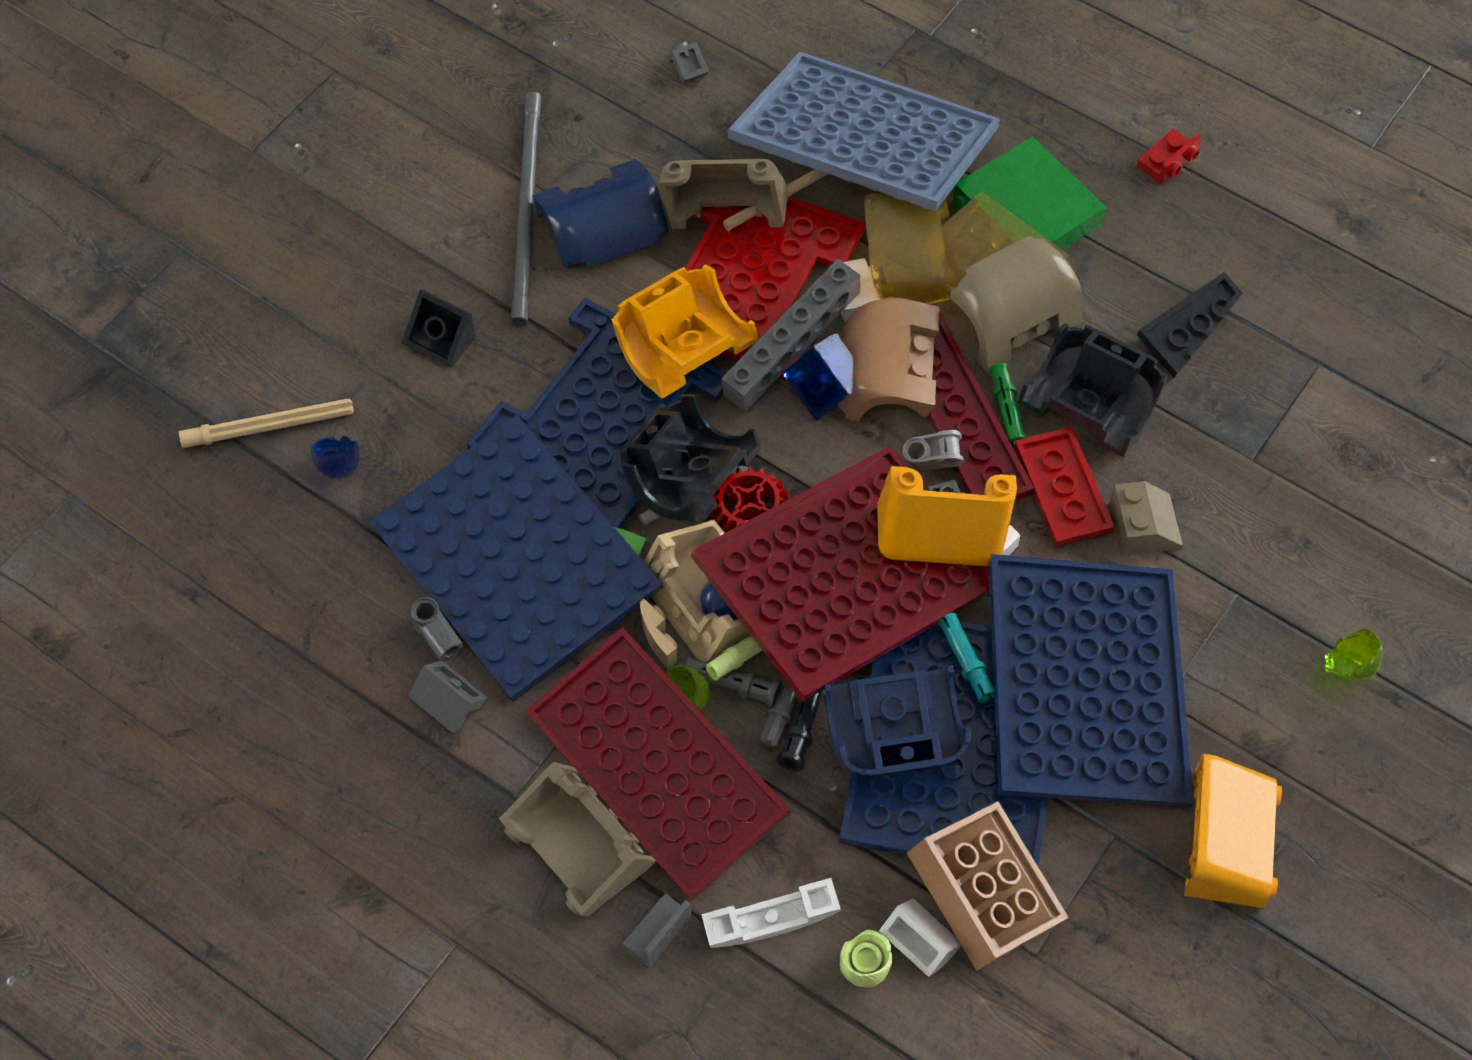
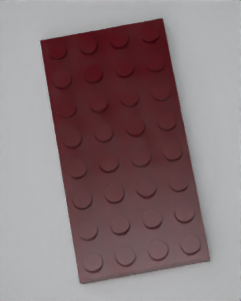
(658, 763)

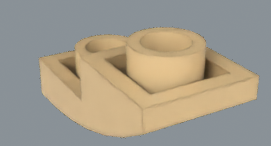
(655, 631)

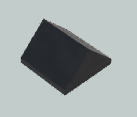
(439, 329)

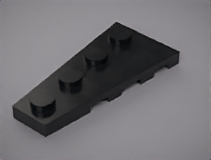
(1186, 326)

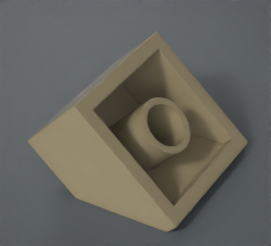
(1144, 519)

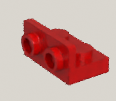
(1169, 156)

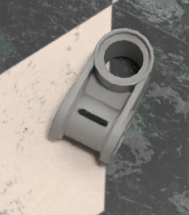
(940, 450)

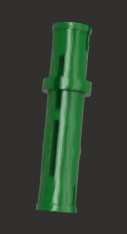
(1005, 395)

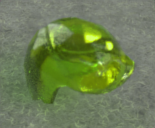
(1355, 656)
(691, 683)

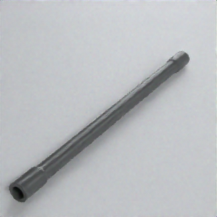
(520, 300)

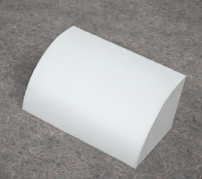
(920, 937)

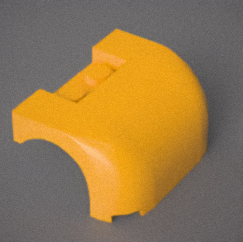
(678, 328)

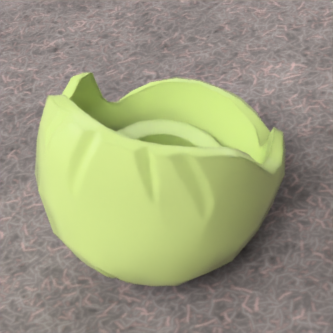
(866, 959)

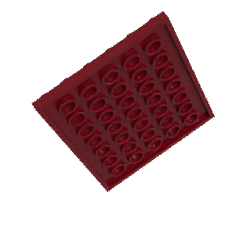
(820, 588)

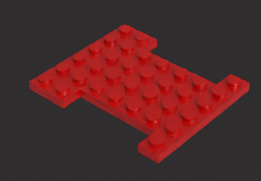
(767, 266)

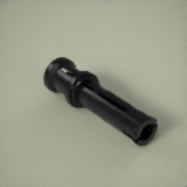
(799, 735)

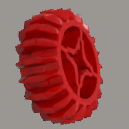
(746, 494)

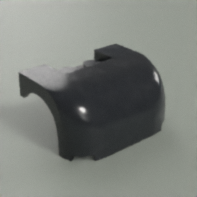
(1097, 385)
(682, 460)

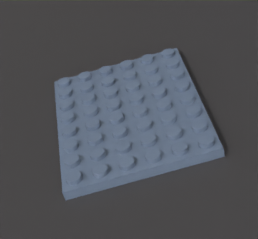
(865, 130)

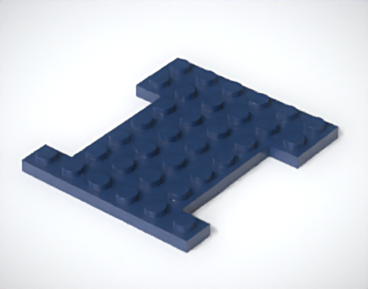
(596, 410)

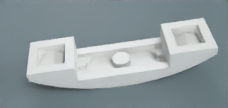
(771, 917)

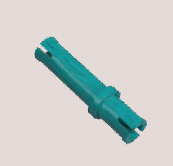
(973, 668)

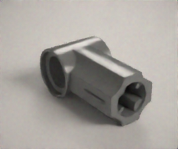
(436, 629)

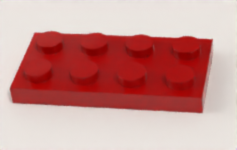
(1064, 487)

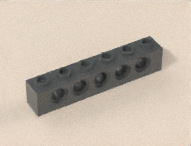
(791, 335)

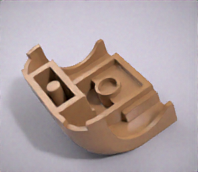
(891, 355)

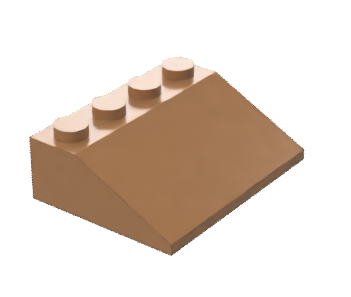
(987, 885)

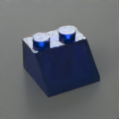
(822, 376)

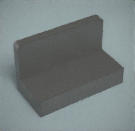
(446, 695)
(657, 930)

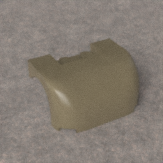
(1018, 297)

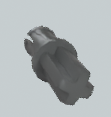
(778, 717)

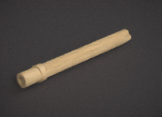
(210, 433)

